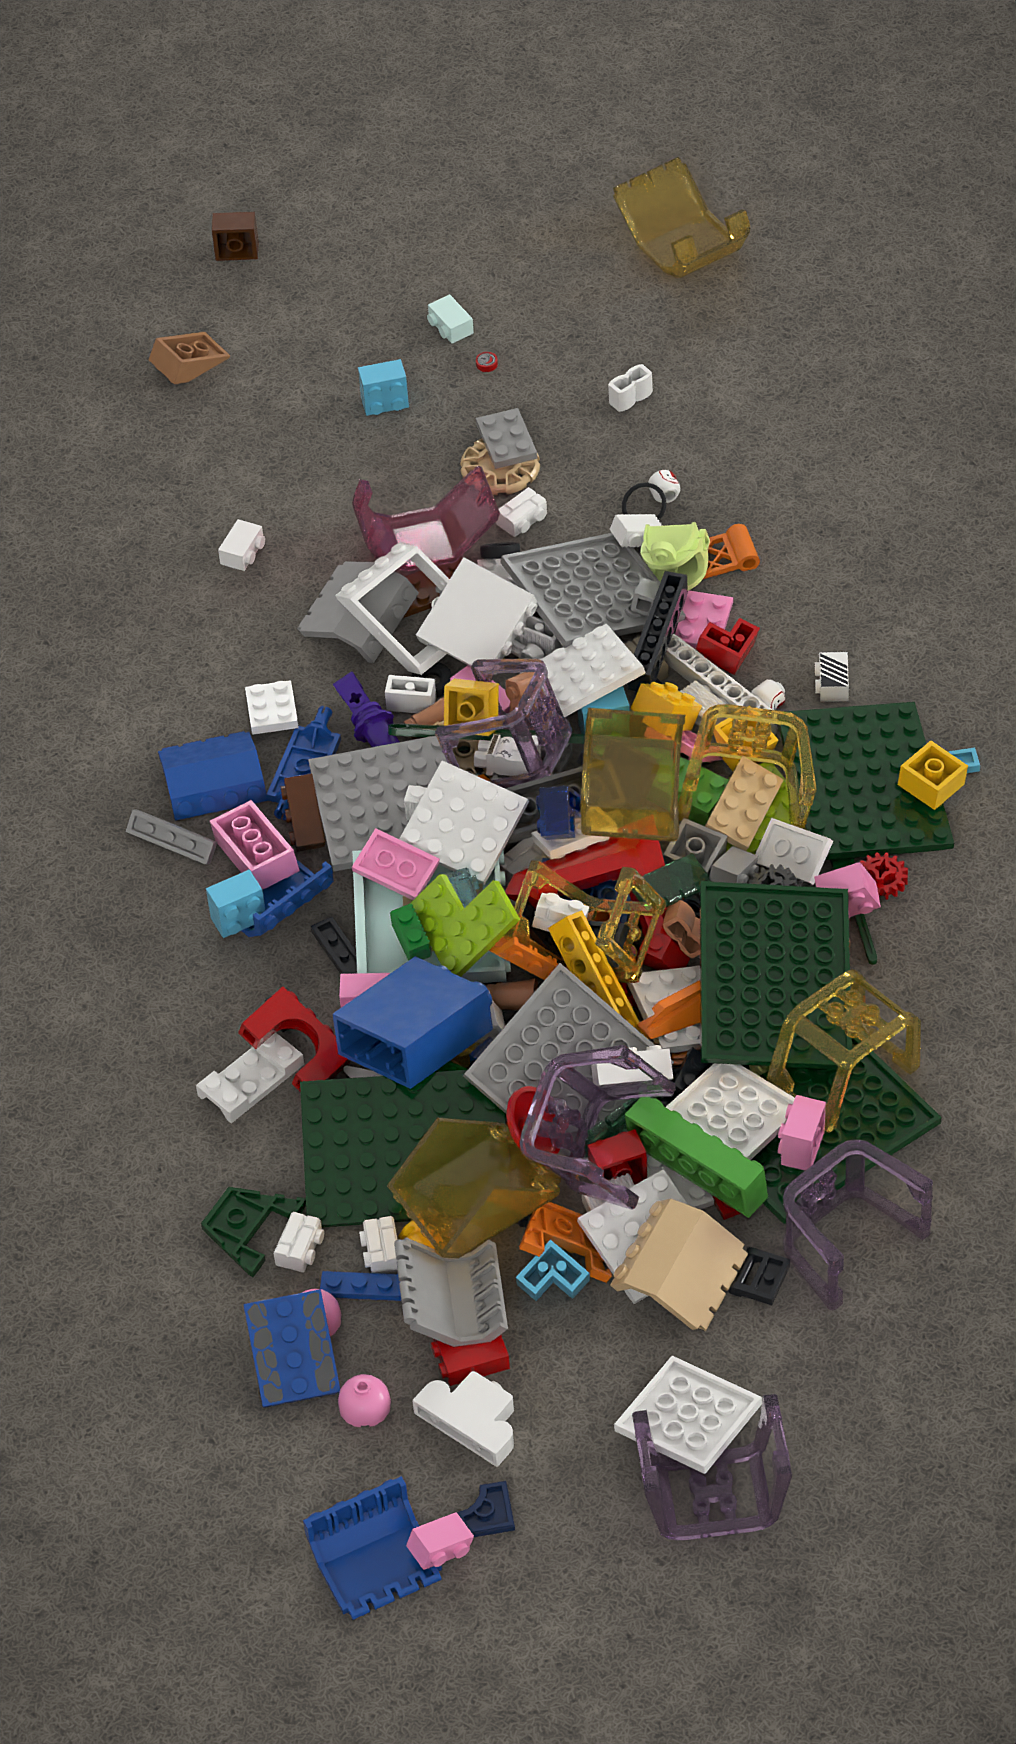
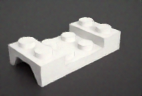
(251, 1077)

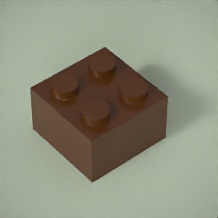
(235, 236)

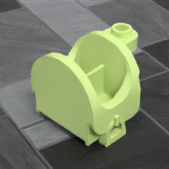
(676, 550)

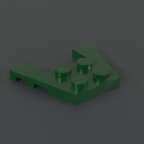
(239, 1217)

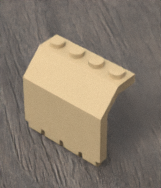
(682, 1262)

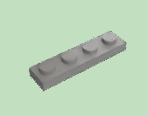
(171, 836)

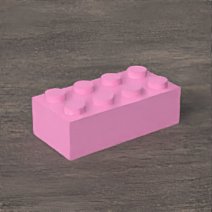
(254, 844)

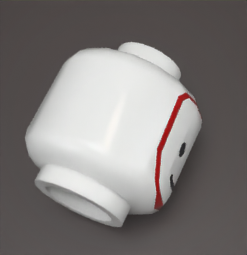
(667, 483)
(770, 693)

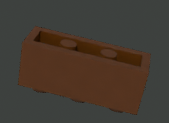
(303, 812)

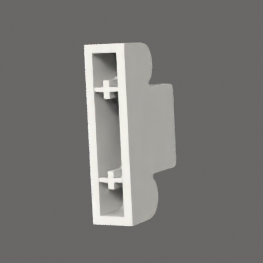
(470, 1415)

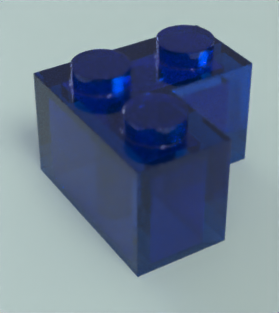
(558, 812)

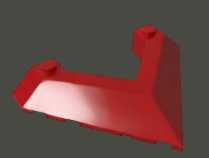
(603, 863)

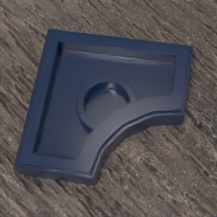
(490, 1511)

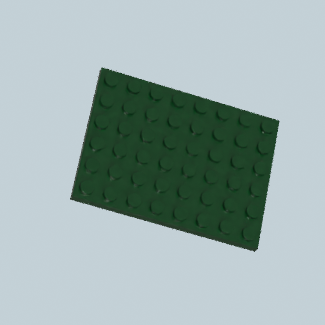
(856, 779)
(760, 960)
(874, 1109)
(365, 1131)

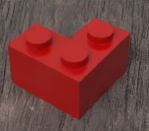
(727, 648)

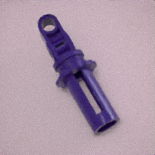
(367, 717)

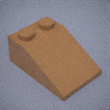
(186, 356)

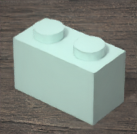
(450, 319)

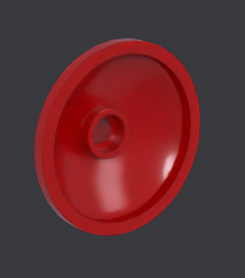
(516, 1115)

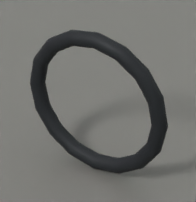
(640, 485)

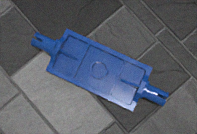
(305, 743)

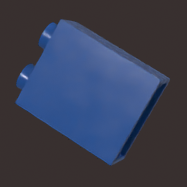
(413, 1021)

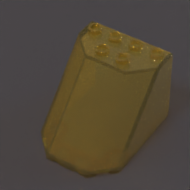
(469, 1184)

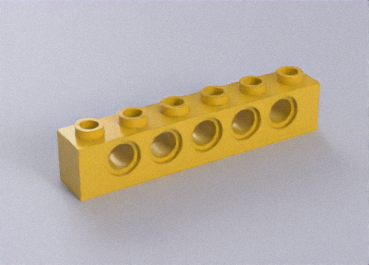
(589, 964)

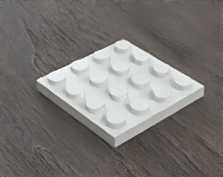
(590, 669)
(464, 821)
(659, 985)
(734, 1107)
(616, 1227)
(691, 1413)

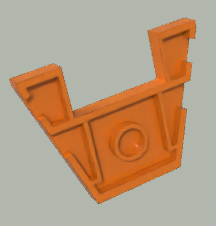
(563, 1229)

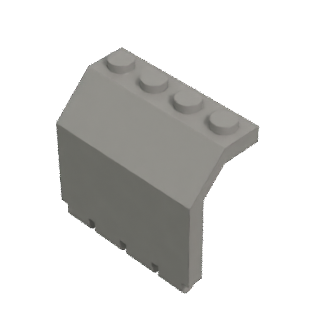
(385, 602)
(451, 1297)

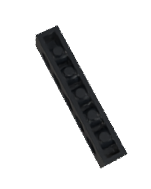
(660, 627)

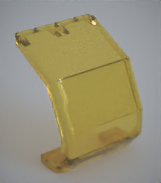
(674, 221)
(631, 774)

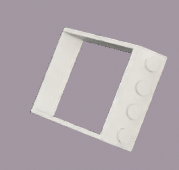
(373, 576)

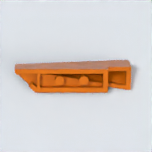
(673, 1013)

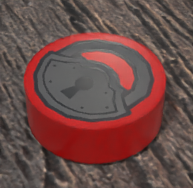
(486, 362)

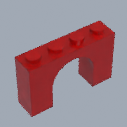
(286, 1012)
(461, 1360)

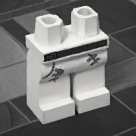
(501, 756)

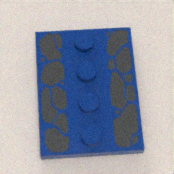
(291, 1348)

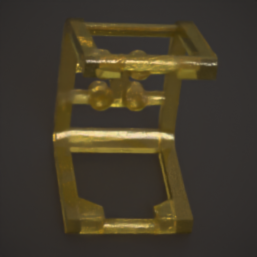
(799, 798)
(629, 878)
(856, 1023)

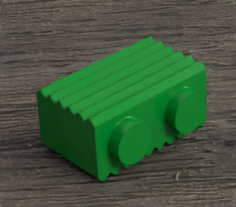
(410, 932)

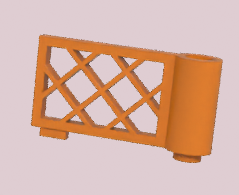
(739, 551)

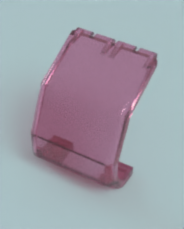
(438, 531)

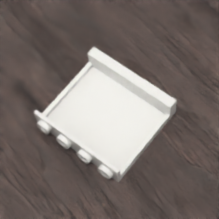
(477, 615)

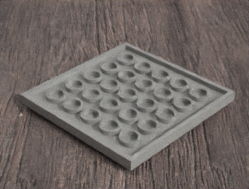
(582, 585)
(368, 792)
(554, 1021)

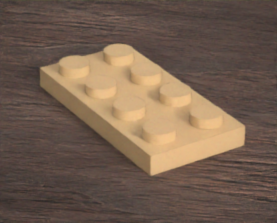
(744, 803)

